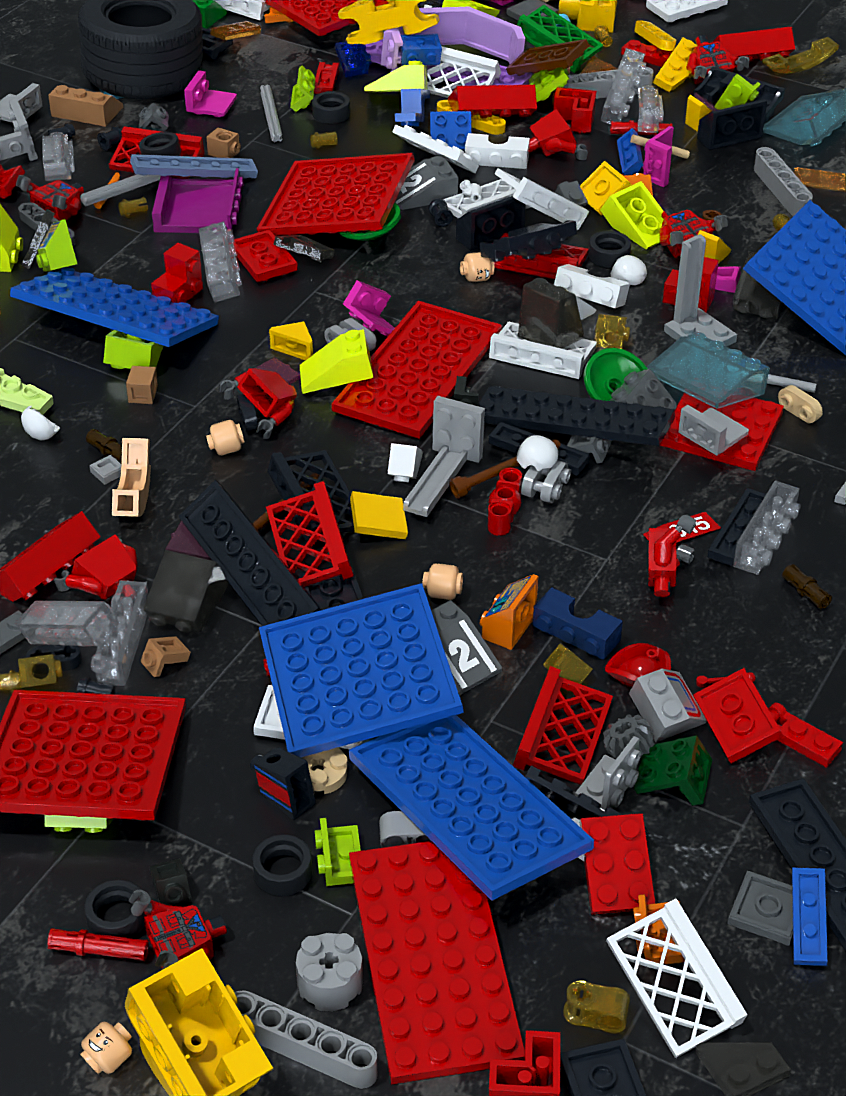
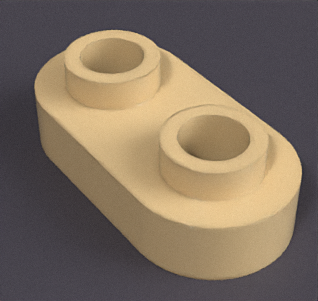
(800, 404)

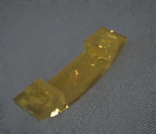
(819, 52)

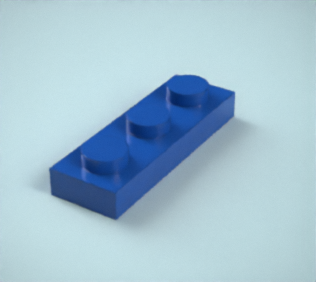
(629, 154)
(809, 916)

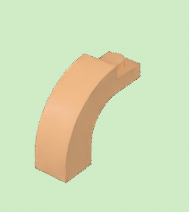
(134, 482)

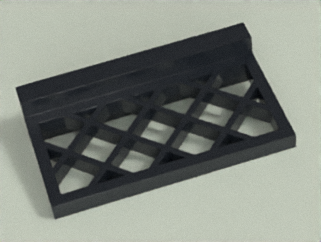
(288, 485)

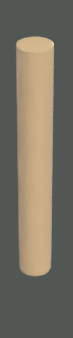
(675, 150)

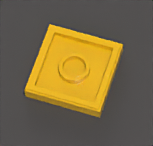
(602, 184)
(378, 515)

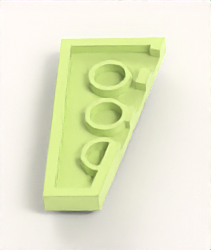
(20, 396)

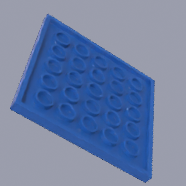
(808, 271)
(359, 671)

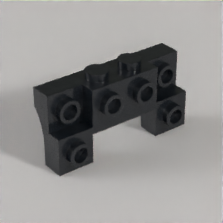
(718, 80)
(529, 241)

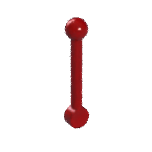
(702, 681)

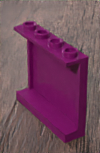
(196, 203)

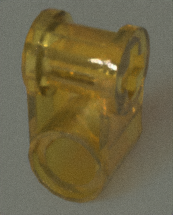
(600, 1007)

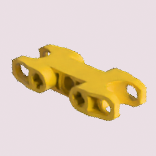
(374, 19)

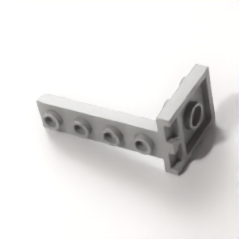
(20, 141)
(687, 315)
(457, 438)

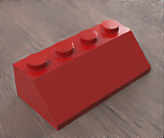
(759, 43)
(494, 100)
(46, 556)

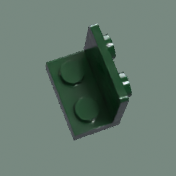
(674, 764)

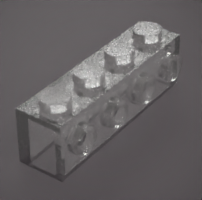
(623, 86)
(648, 109)
(57, 156)
(220, 262)
(766, 528)
(67, 623)
(117, 653)

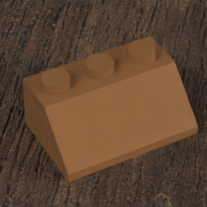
(83, 105)

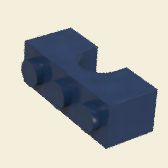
(595, 634)

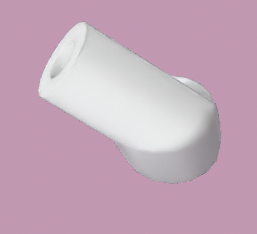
(472, 190)

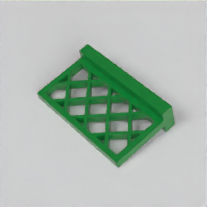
(541, 35)

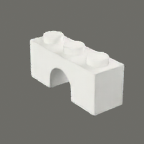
(509, 155)
(601, 290)

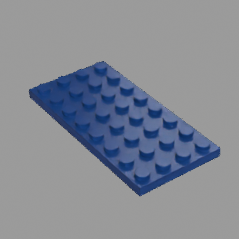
(115, 306)
(472, 804)

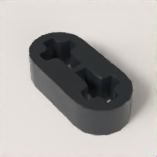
(247, 413)
(60, 653)

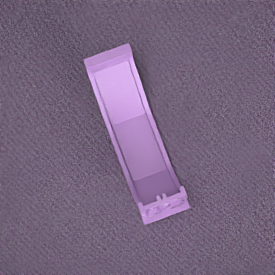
(464, 27)

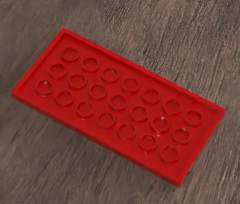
(415, 367)
(433, 964)

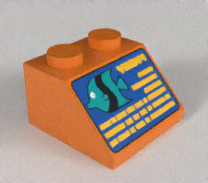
(510, 613)

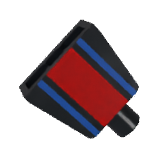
(284, 781)

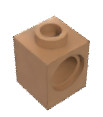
(223, 143)
(142, 384)

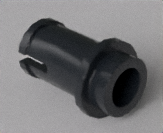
(66, 129)
(88, 686)

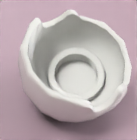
(629, 270)
(37, 425)
(537, 452)

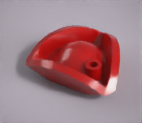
(637, 661)

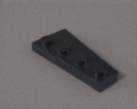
(575, 805)

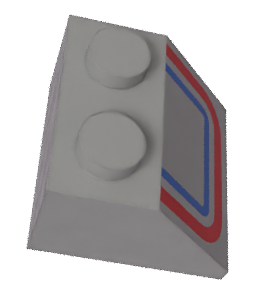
(666, 703)

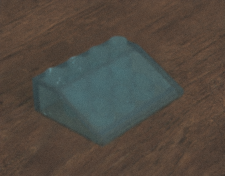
(810, 118)
(710, 371)

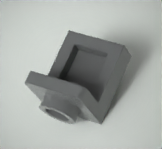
(572, 192)

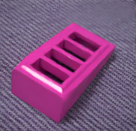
(727, 278)

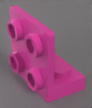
(206, 101)
(658, 157)
(367, 304)

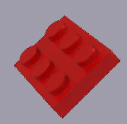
(262, 257)
(738, 715)
(618, 864)

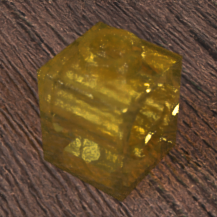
(611, 331)
(26, 668)

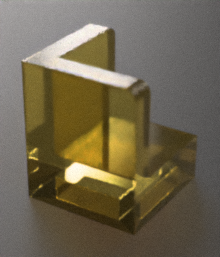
(570, 665)

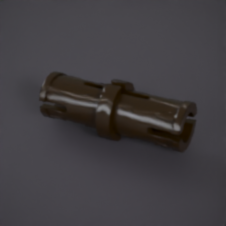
(105, 444)
(807, 586)

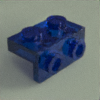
(353, 58)

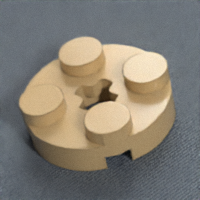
(334, 771)

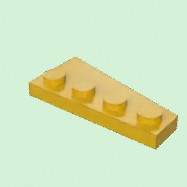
(674, 70)

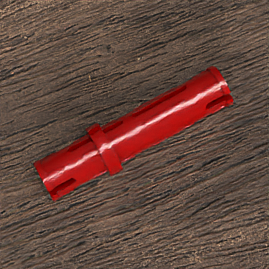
(623, 127)
(105, 945)

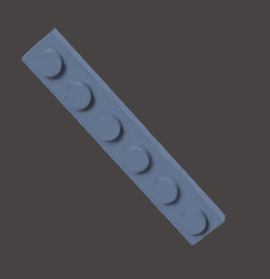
(192, 166)

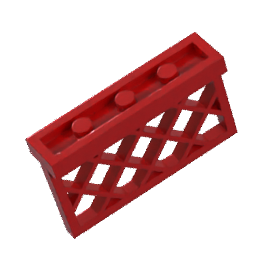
(131, 137)
(546, 264)
(329, 527)
(539, 725)

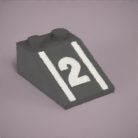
(426, 182)
(464, 647)

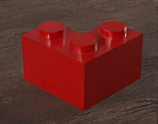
(576, 106)
(182, 274)
(707, 288)
(535, 1075)

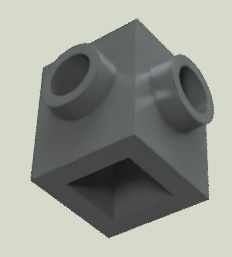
(154, 118)

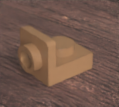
(163, 651)

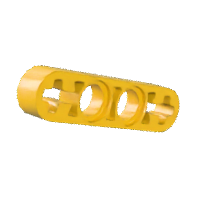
(655, 35)
(492, 125)

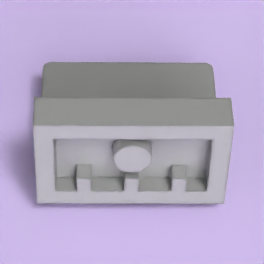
(28, 99)
(710, 429)
(613, 776)

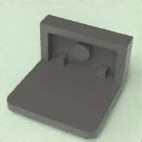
(644, 390)

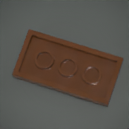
(548, 57)

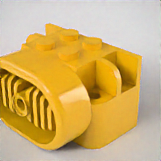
(590, 13)
(195, 1031)

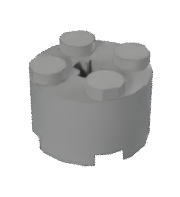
(329, 971)

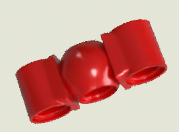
(504, 501)

